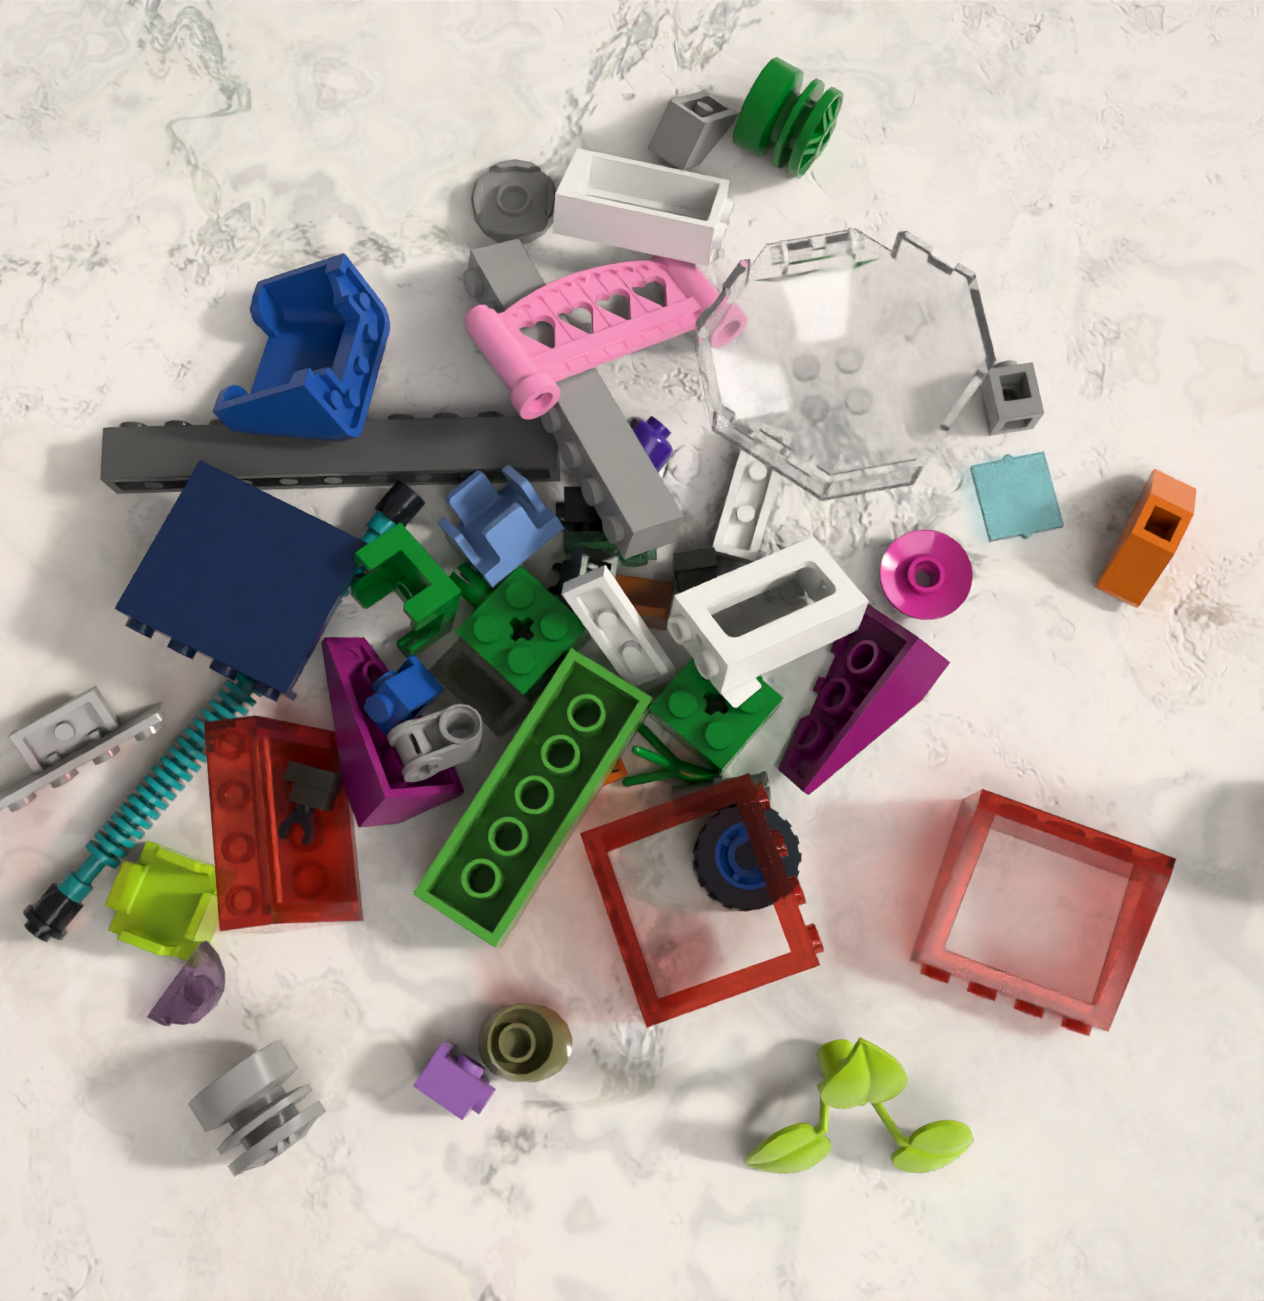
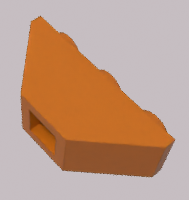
(1148, 538)

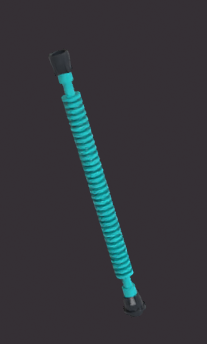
(63, 901)

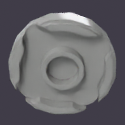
(514, 201)

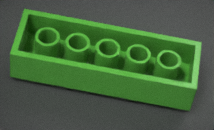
(534, 798)

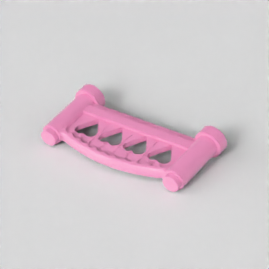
(533, 368)

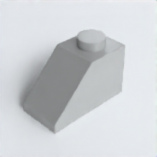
(691, 129)

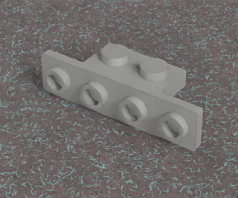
(69, 738)

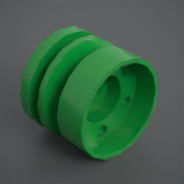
(783, 116)

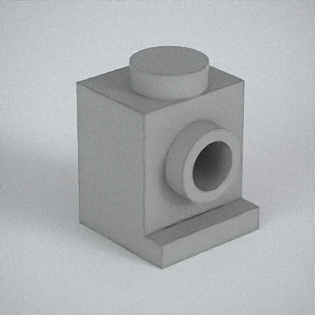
(1021, 385)

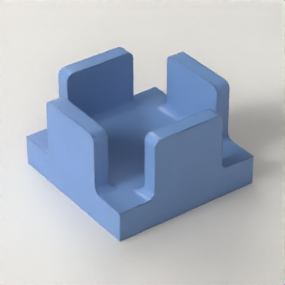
(498, 527)

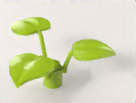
(852, 1079)

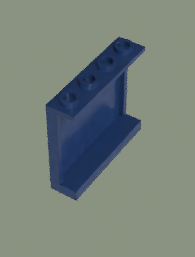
(241, 581)

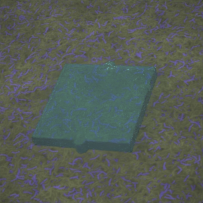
(1016, 496)

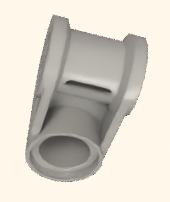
(433, 741)

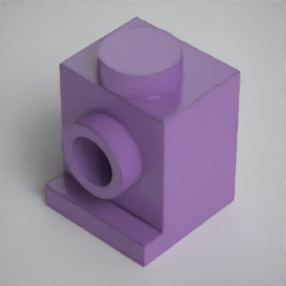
(455, 1082)

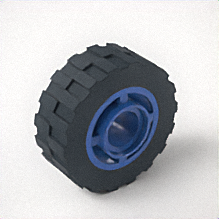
(717, 866)

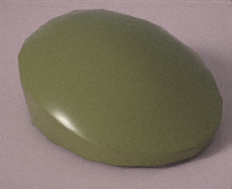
(524, 1042)

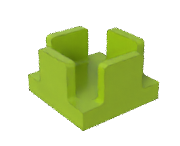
(164, 902)

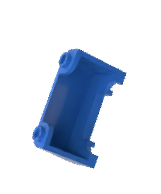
(318, 358)

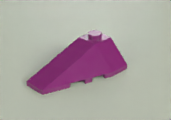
(868, 688)
(367, 760)

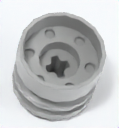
(257, 1108)

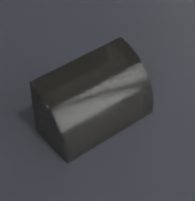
(481, 687)

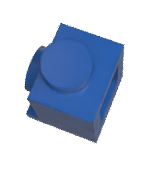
(402, 695)

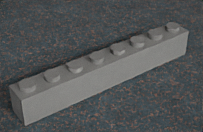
(585, 420)

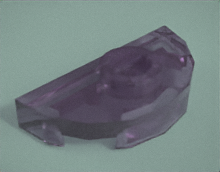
(193, 990)

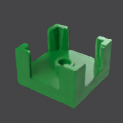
(423, 586)

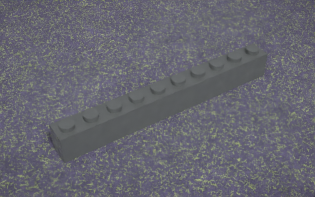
(388, 450)

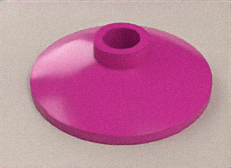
(940, 559)

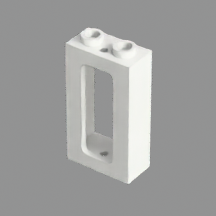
(642, 207)
(736, 660)

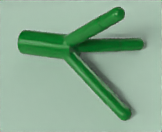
(674, 767)

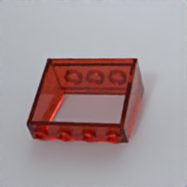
(269, 880)
(1148, 880)
(783, 890)

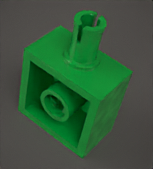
(513, 606)
(714, 737)

